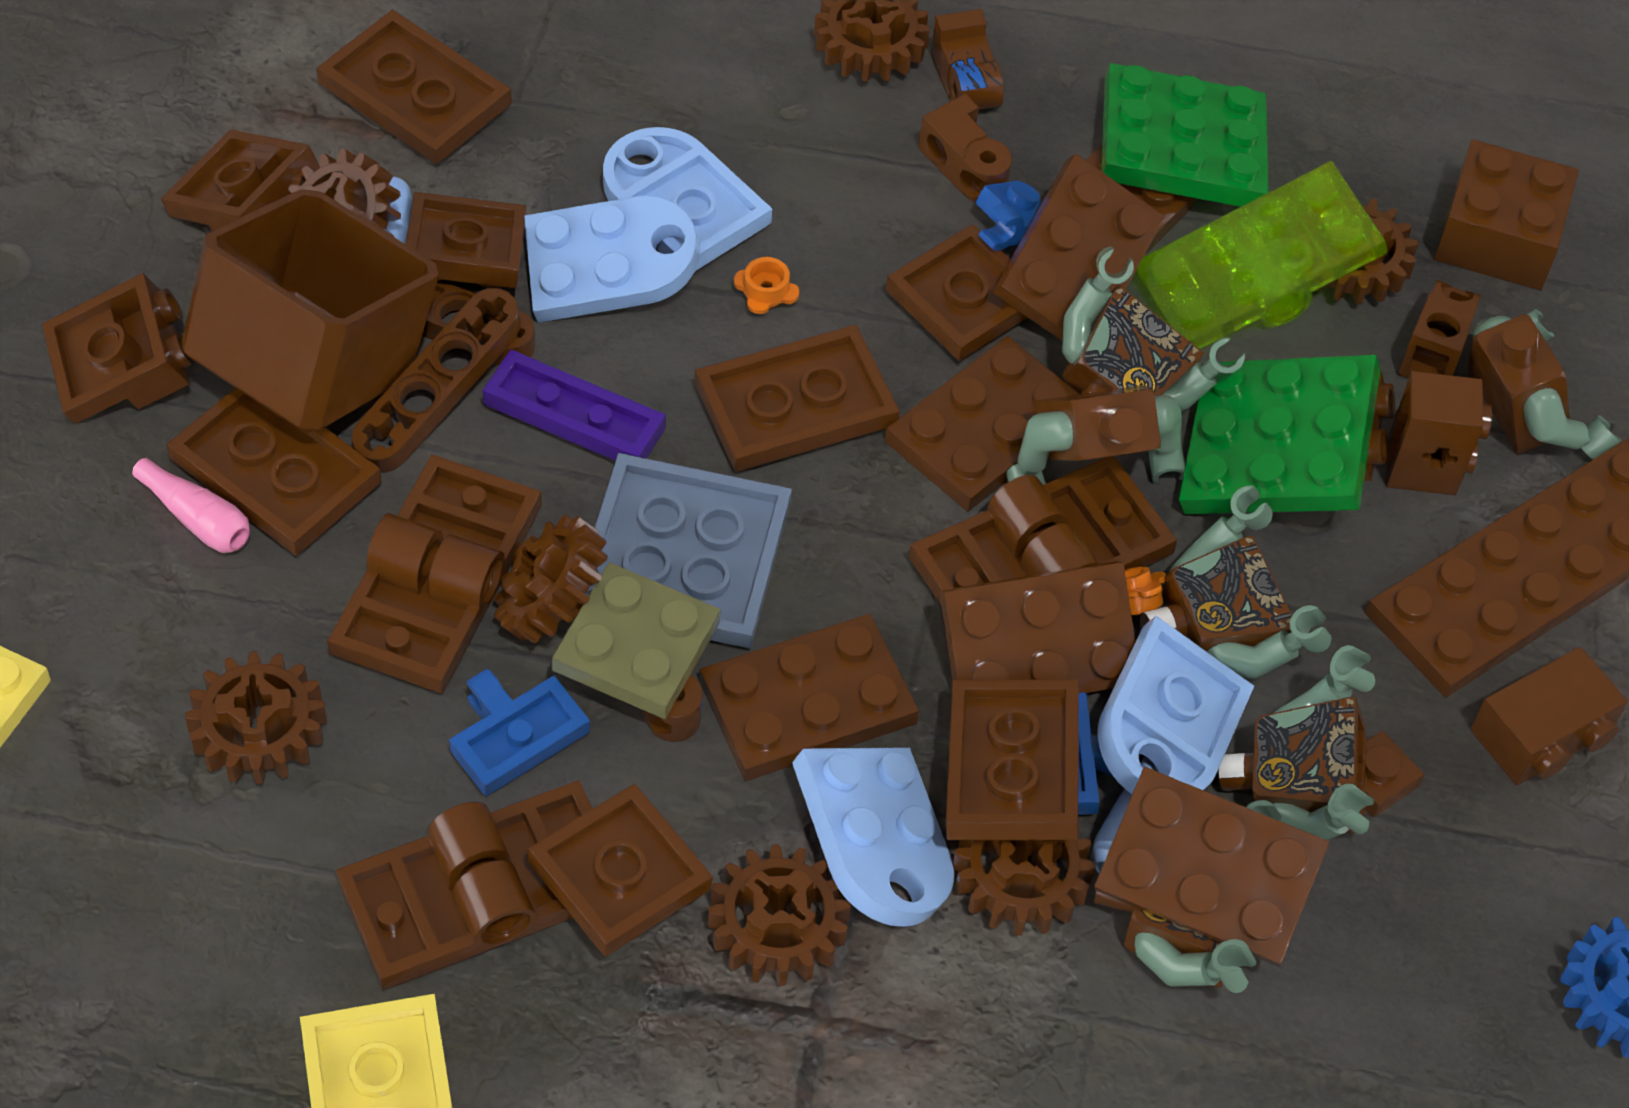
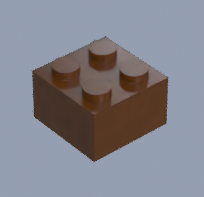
(1507, 214)

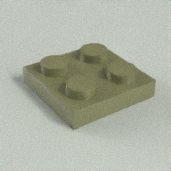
(636, 640)

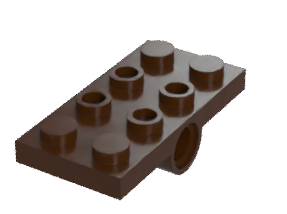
(1047, 528)
(434, 573)
(458, 886)

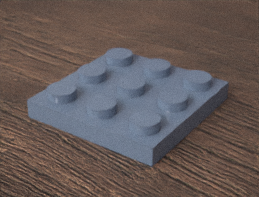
(696, 535)

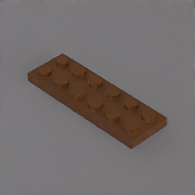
(1513, 577)

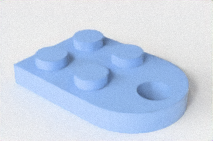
(694, 179)
(606, 256)
(1172, 708)
(877, 830)

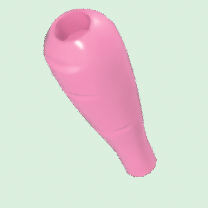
(198, 509)

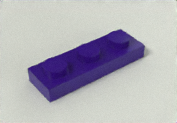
(573, 408)

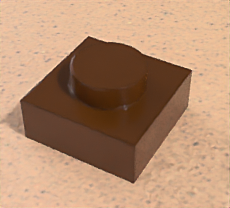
(1388, 773)

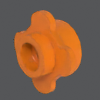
(766, 273)
(1144, 589)

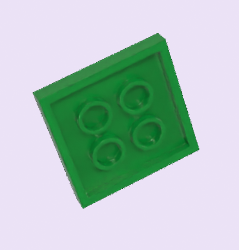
(1184, 135)
(1288, 431)

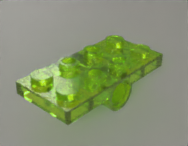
(1261, 258)

